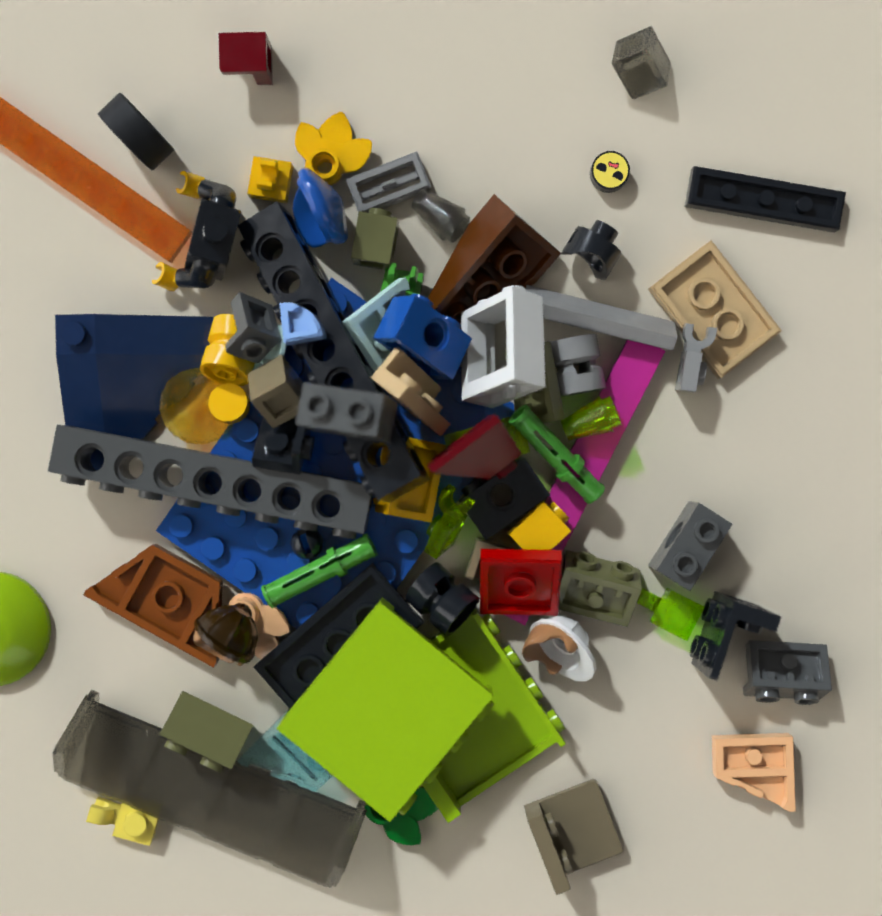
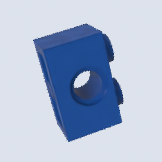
(404, 328)

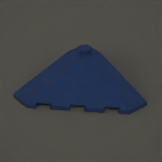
(119, 367)

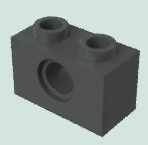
(346, 412)
(690, 544)

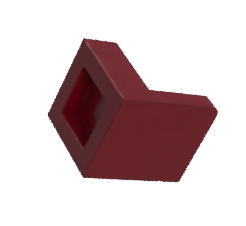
(246, 55)

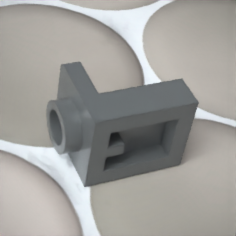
(255, 327)

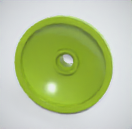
(23, 628)

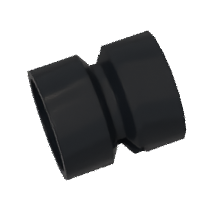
(439, 596)

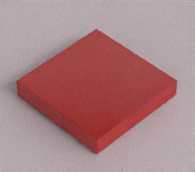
(520, 581)

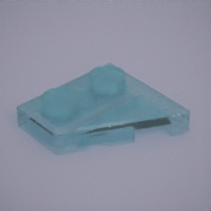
(285, 759)

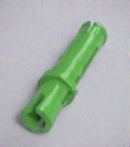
(586, 485)
(332, 564)

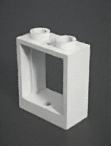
(524, 348)

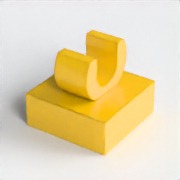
(270, 179)

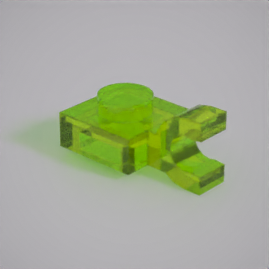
(446, 529)
(672, 611)

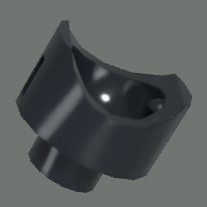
(595, 247)

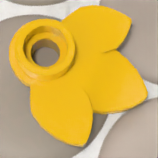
(334, 145)

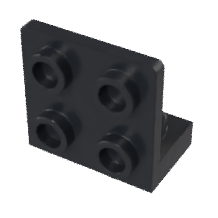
(720, 619)

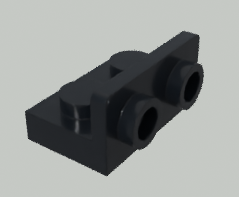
(283, 447)

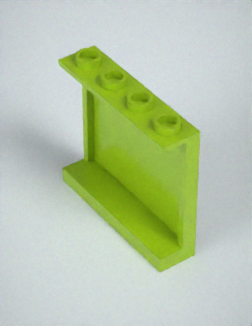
(386, 711)
(510, 732)

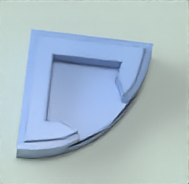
(300, 325)

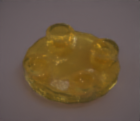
(187, 411)

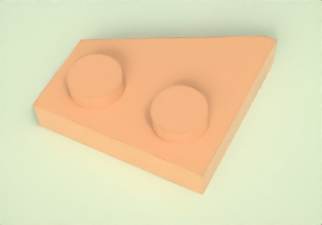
(758, 764)

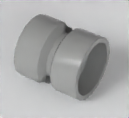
(580, 351)

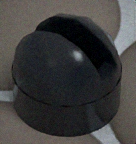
(314, 540)

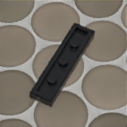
(765, 199)

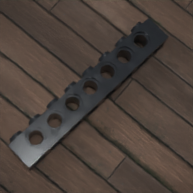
(262, 237)

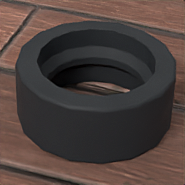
(135, 131)

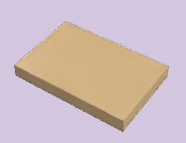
(712, 294)

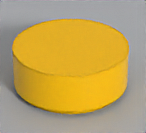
(229, 403)

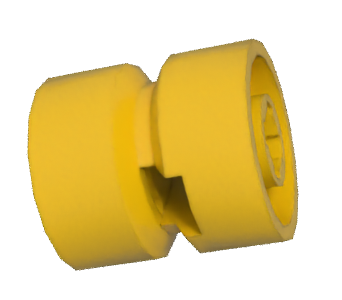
(216, 362)

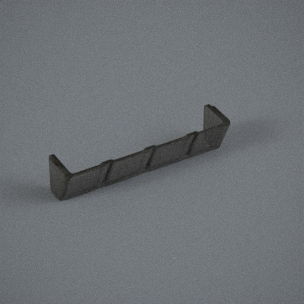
(234, 808)

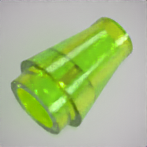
(592, 419)

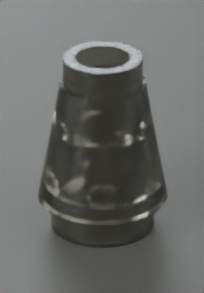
(441, 215)

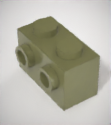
(206, 731)

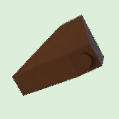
(492, 254)

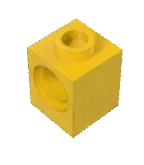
(541, 527)

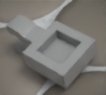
(691, 369)

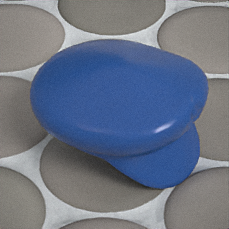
(318, 211)

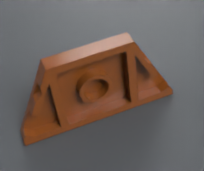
(162, 597)

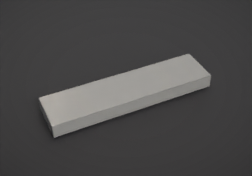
(607, 319)

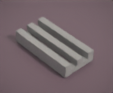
(383, 170)

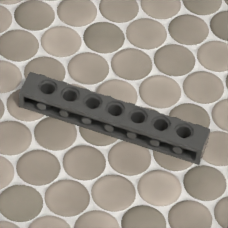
(72, 460)

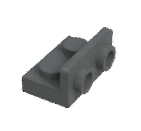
(787, 671)

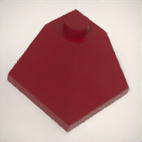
(479, 452)

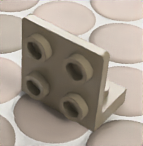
(572, 831)

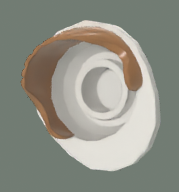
(561, 647)

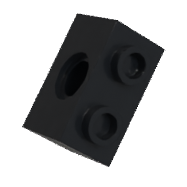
(526, 493)

